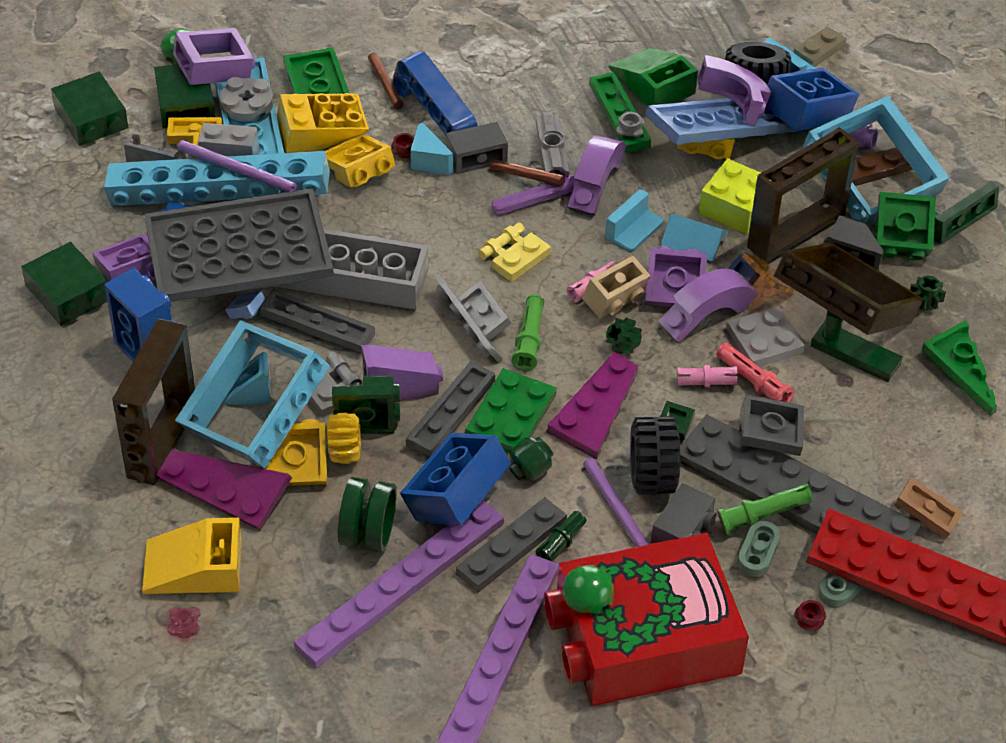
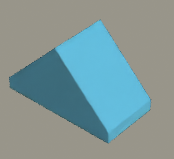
(429, 153)
(252, 384)

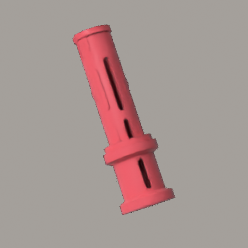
(764, 381)

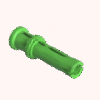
(528, 340)
(750, 512)

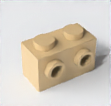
(616, 287)

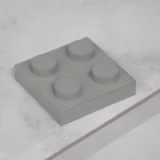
(765, 336)

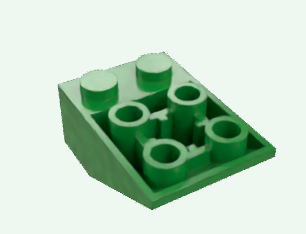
(657, 76)

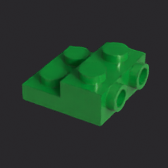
(905, 225)

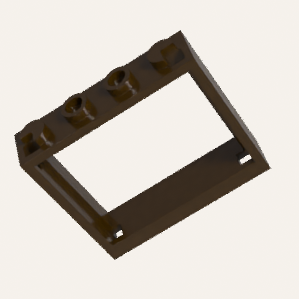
(833, 152)
(848, 288)
(163, 358)

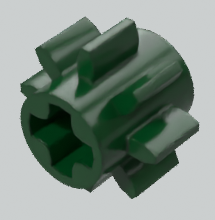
(931, 290)
(623, 335)

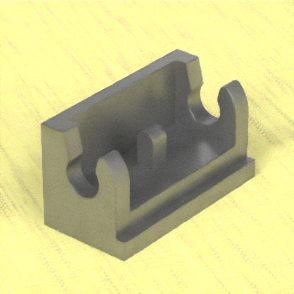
(139, 152)

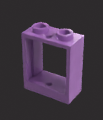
(215, 69)

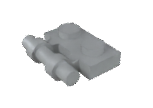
(322, 396)

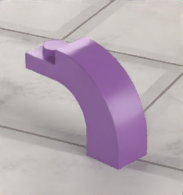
(736, 84)
(593, 170)
(704, 295)

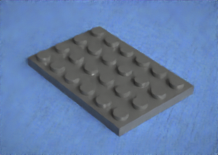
(238, 245)

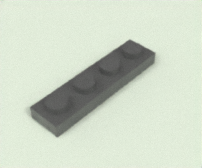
(317, 321)
(450, 409)
(510, 545)

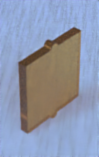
(767, 273)

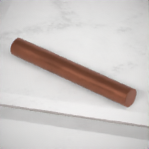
(385, 80)
(527, 172)

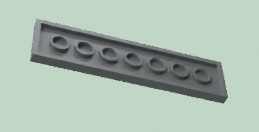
(758, 473)

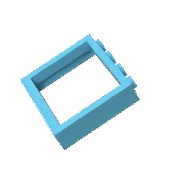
(905, 140)
(225, 372)

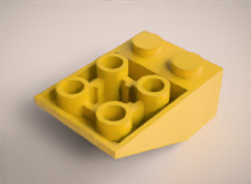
(319, 120)
(195, 558)

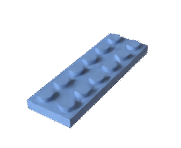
(710, 121)

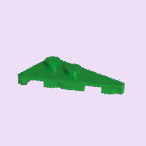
(959, 360)

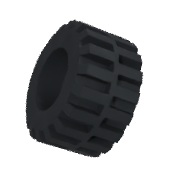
(760, 58)
(655, 455)

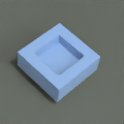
(245, 305)

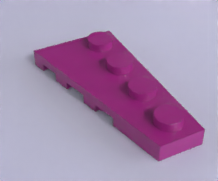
(591, 411)
(228, 486)

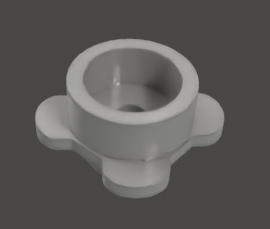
(630, 124)

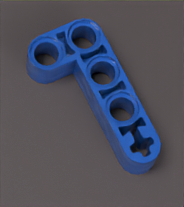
(421, 77)

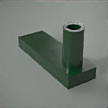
(965, 212)
(855, 349)

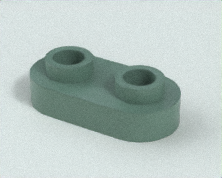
(758, 551)
(838, 597)

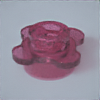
(187, 628)

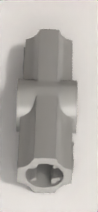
(551, 144)

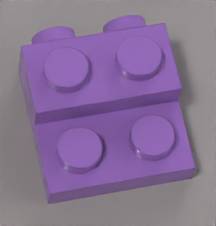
(125, 255)
(671, 272)

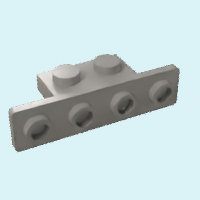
(481, 312)

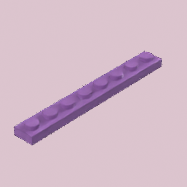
(396, 585)
(500, 652)

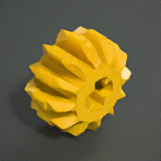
(344, 438)

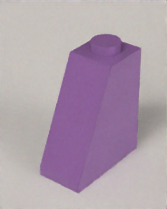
(410, 369)

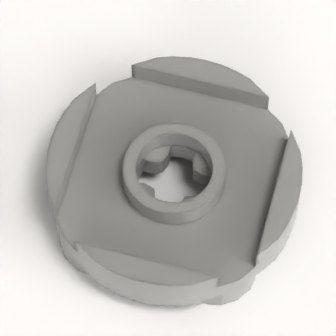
(237, 89)

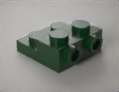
(370, 403)

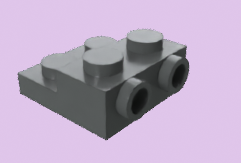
(771, 425)

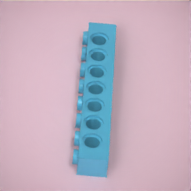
(203, 181)

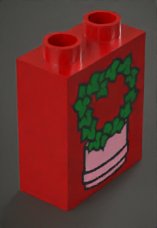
(666, 624)

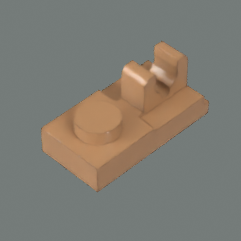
(928, 508)

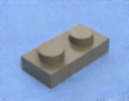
(820, 46)

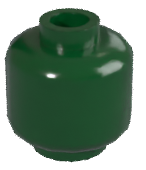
(530, 459)

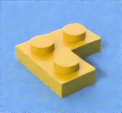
(188, 129)

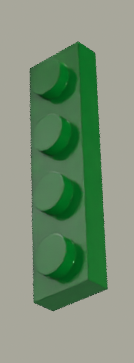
(614, 104)

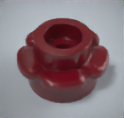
(402, 145)
(812, 609)

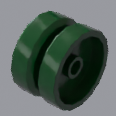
(367, 514)

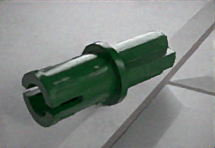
(561, 536)

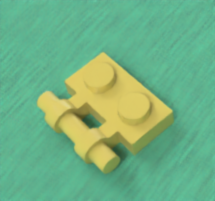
(518, 258)

